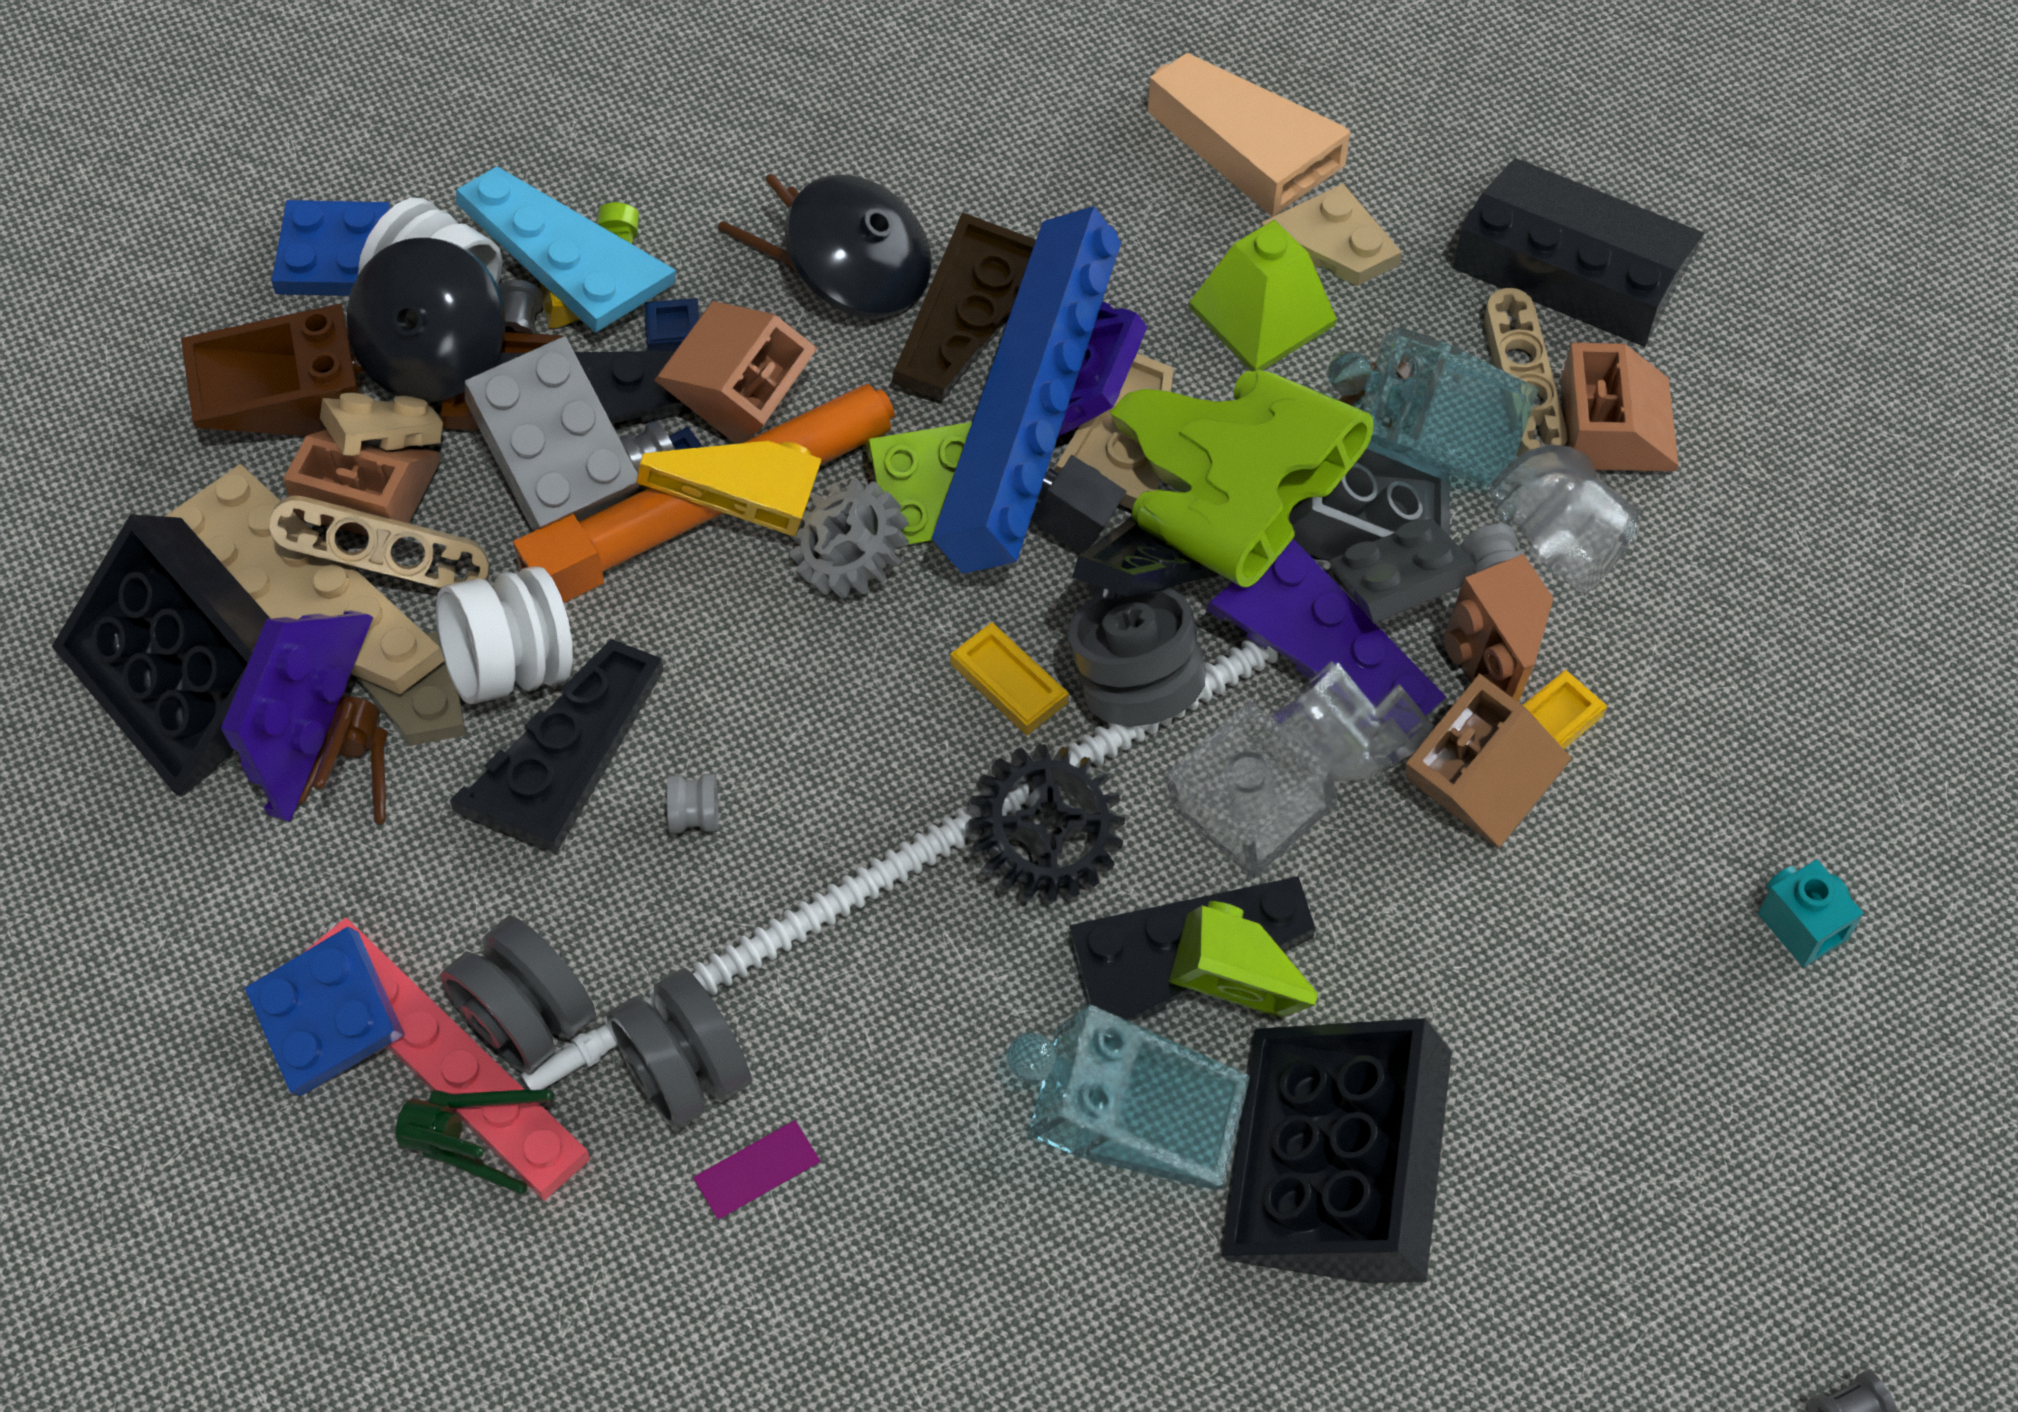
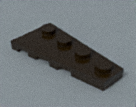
(963, 305)

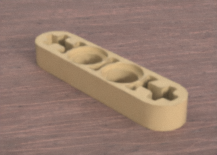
(1528, 337)
(382, 535)

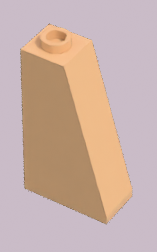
(1246, 132)

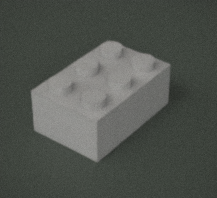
(551, 435)

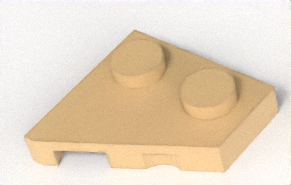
(1341, 236)
(395, 423)

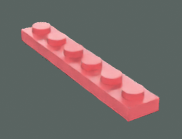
(452, 1062)

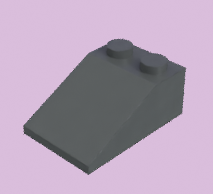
(1371, 503)

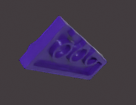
(1315, 622)

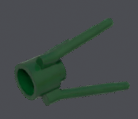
(436, 1130)

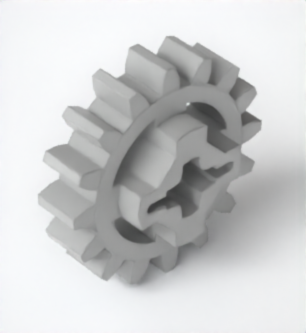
(849, 538)

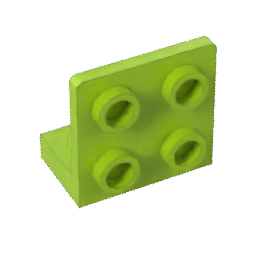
(918, 472)

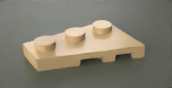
(1114, 452)

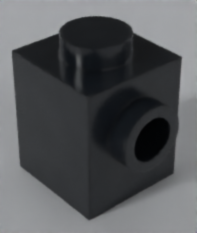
(1076, 503)

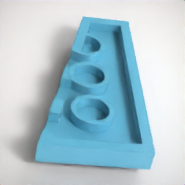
(569, 254)

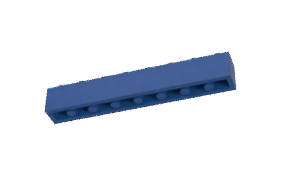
(1027, 392)

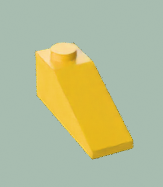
(746, 480)

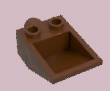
(271, 372)

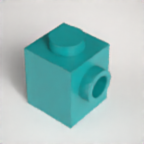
(1809, 911)

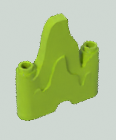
(1239, 466)

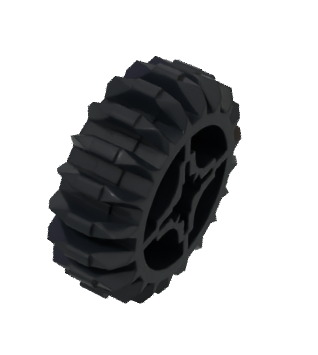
(1045, 848)

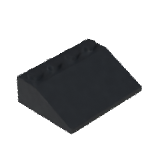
(1576, 250)
(164, 645)
(1340, 1150)

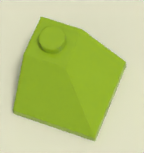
(1264, 298)
(1238, 963)

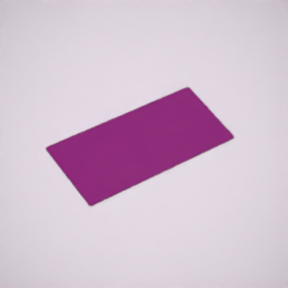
(756, 1169)

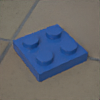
(323, 245)
(324, 1011)

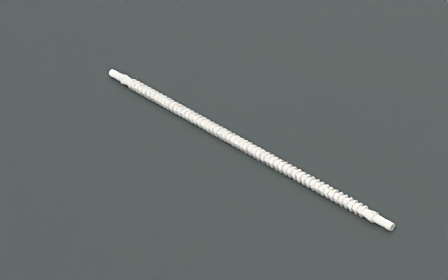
(589, 1047)

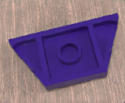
(1104, 365)
(290, 700)

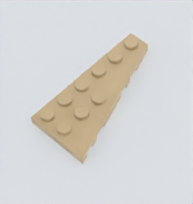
(234, 525)

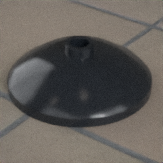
(858, 246)
(456, 312)

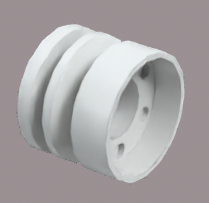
(423, 219)
(504, 634)

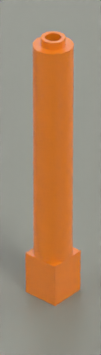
(580, 551)

